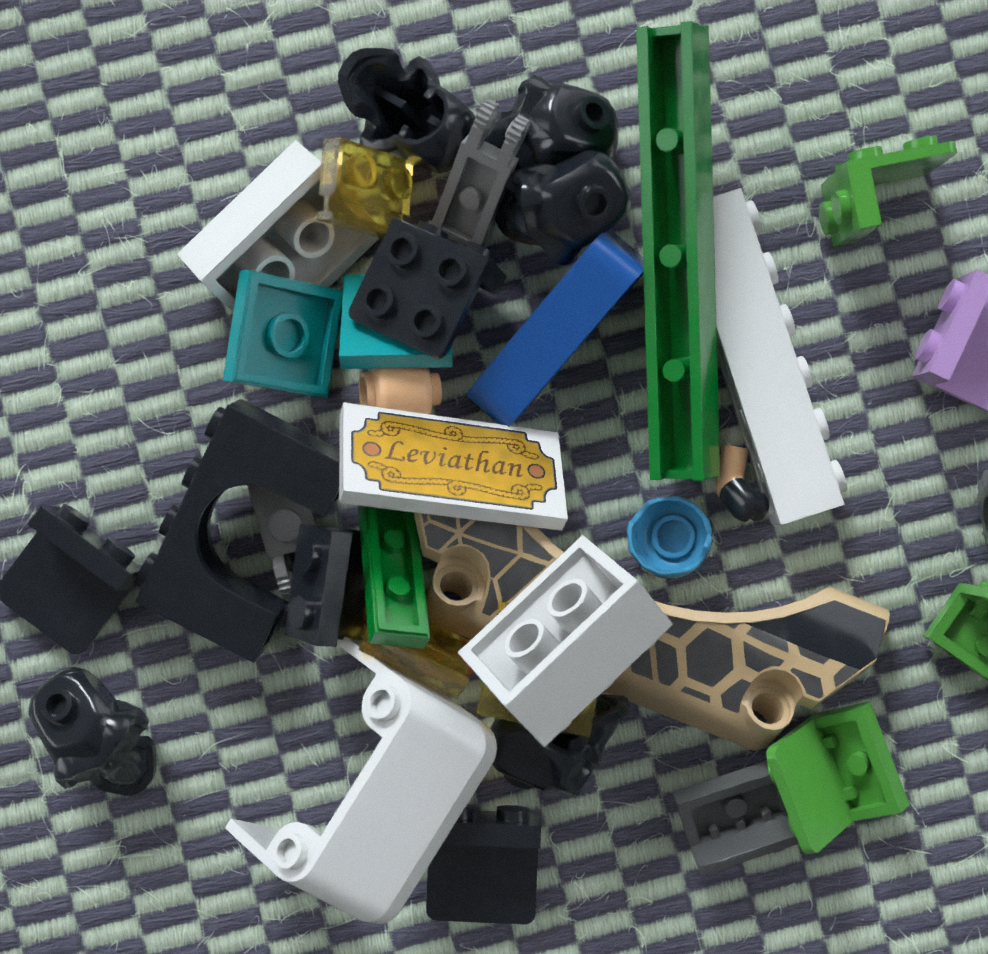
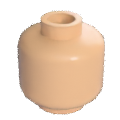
(401, 389)

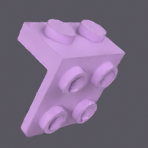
(957, 349)

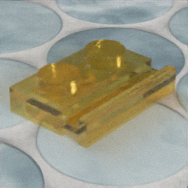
(363, 187)
(434, 665)

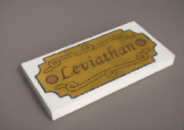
(450, 467)

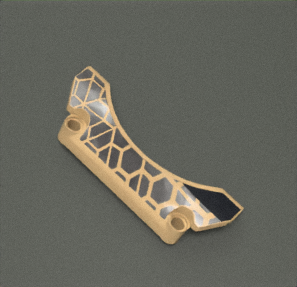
(704, 667)

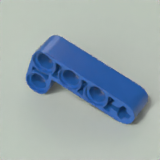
(557, 328)

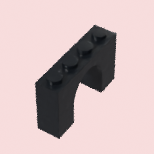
(186, 575)

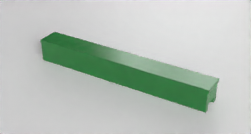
(678, 251)

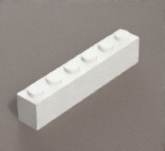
(764, 373)

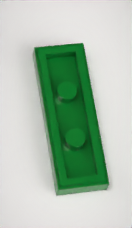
(393, 578)

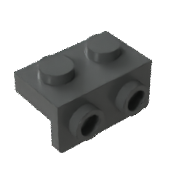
(734, 818)

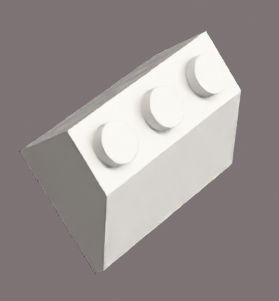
(275, 232)
(565, 639)

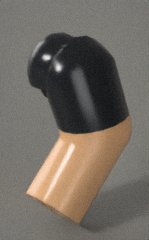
(733, 488)

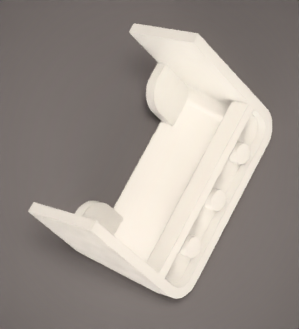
(397, 806)

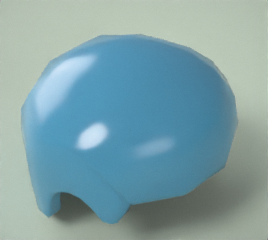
(669, 537)

